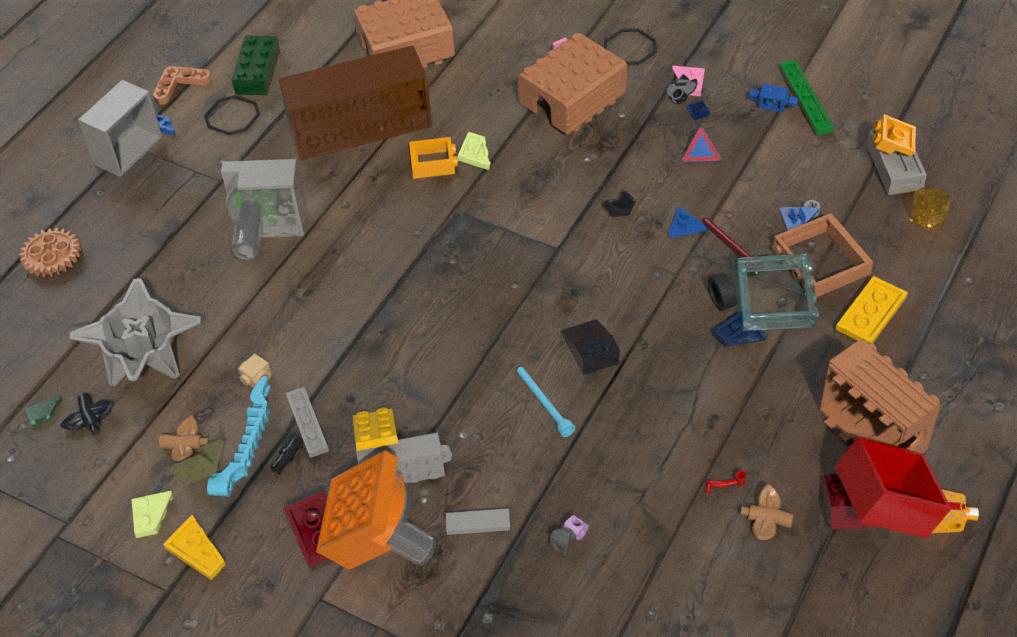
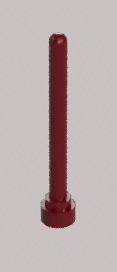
(727, 239)

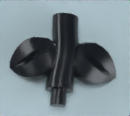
(88, 414)

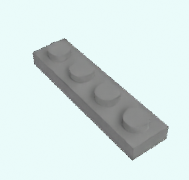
(307, 422)

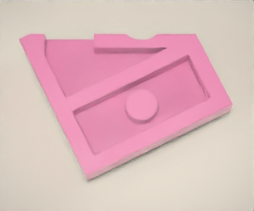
(691, 73)

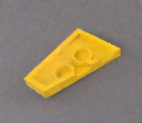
(195, 548)

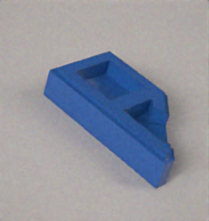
(165, 125)

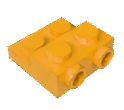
(894, 135)

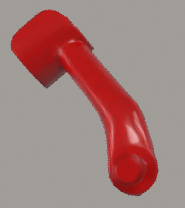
(719, 484)

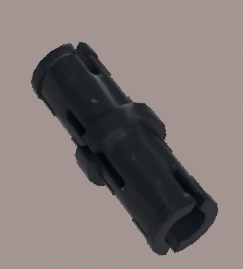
(286, 455)

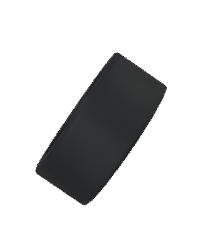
(722, 291)

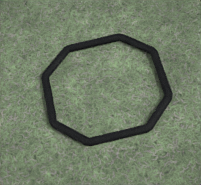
(634, 30)
(235, 131)

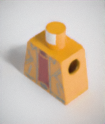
(958, 515)

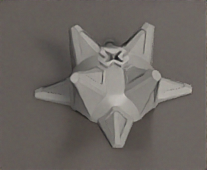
(136, 335)

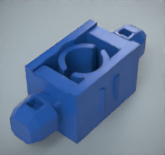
(773, 98)

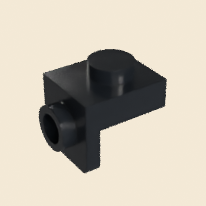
(621, 206)

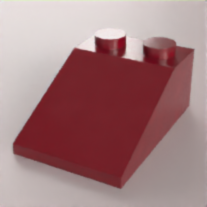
(305, 522)

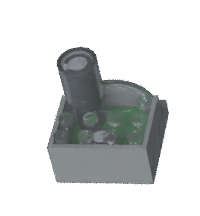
(262, 202)

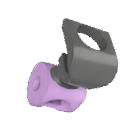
(572, 529)

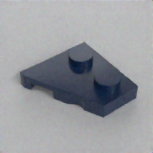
(732, 333)

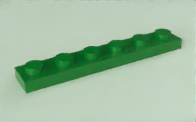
(806, 98)

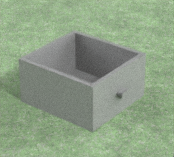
(120, 128)

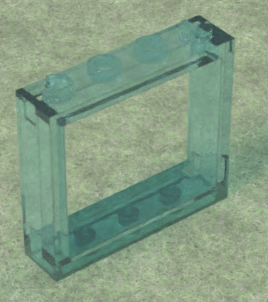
(776, 320)

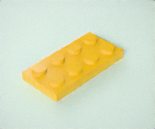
(871, 310)
(374, 429)

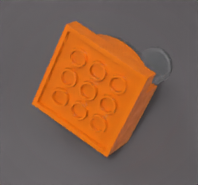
(369, 516)

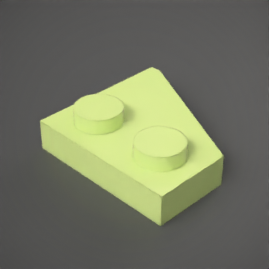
(474, 151)
(149, 513)

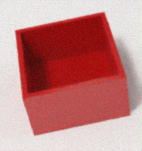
(892, 488)

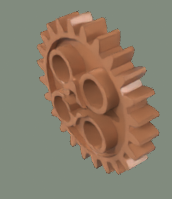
(50, 252)

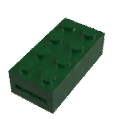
(255, 65)

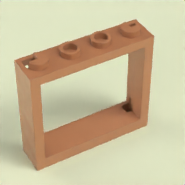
(841, 237)

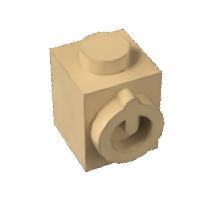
(253, 370)

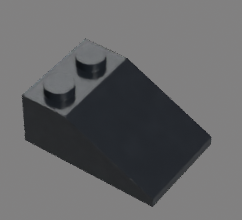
(591, 346)

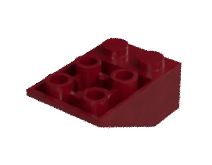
(838, 505)

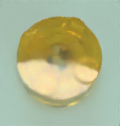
(930, 208)

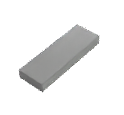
(477, 521)

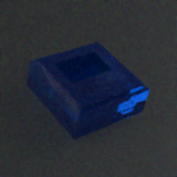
(698, 110)

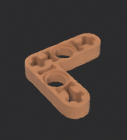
(177, 74)

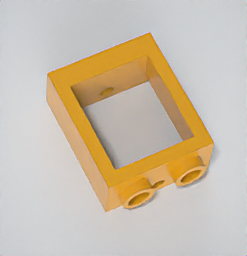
(436, 167)

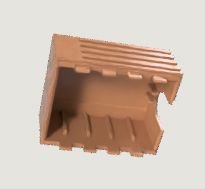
(404, 24)
(575, 82)
(877, 400)

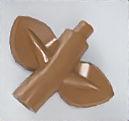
(184, 440)
(767, 514)

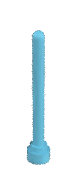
(564, 426)

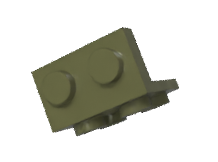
(201, 465)

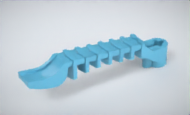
(222, 483)

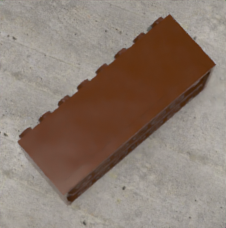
(356, 102)

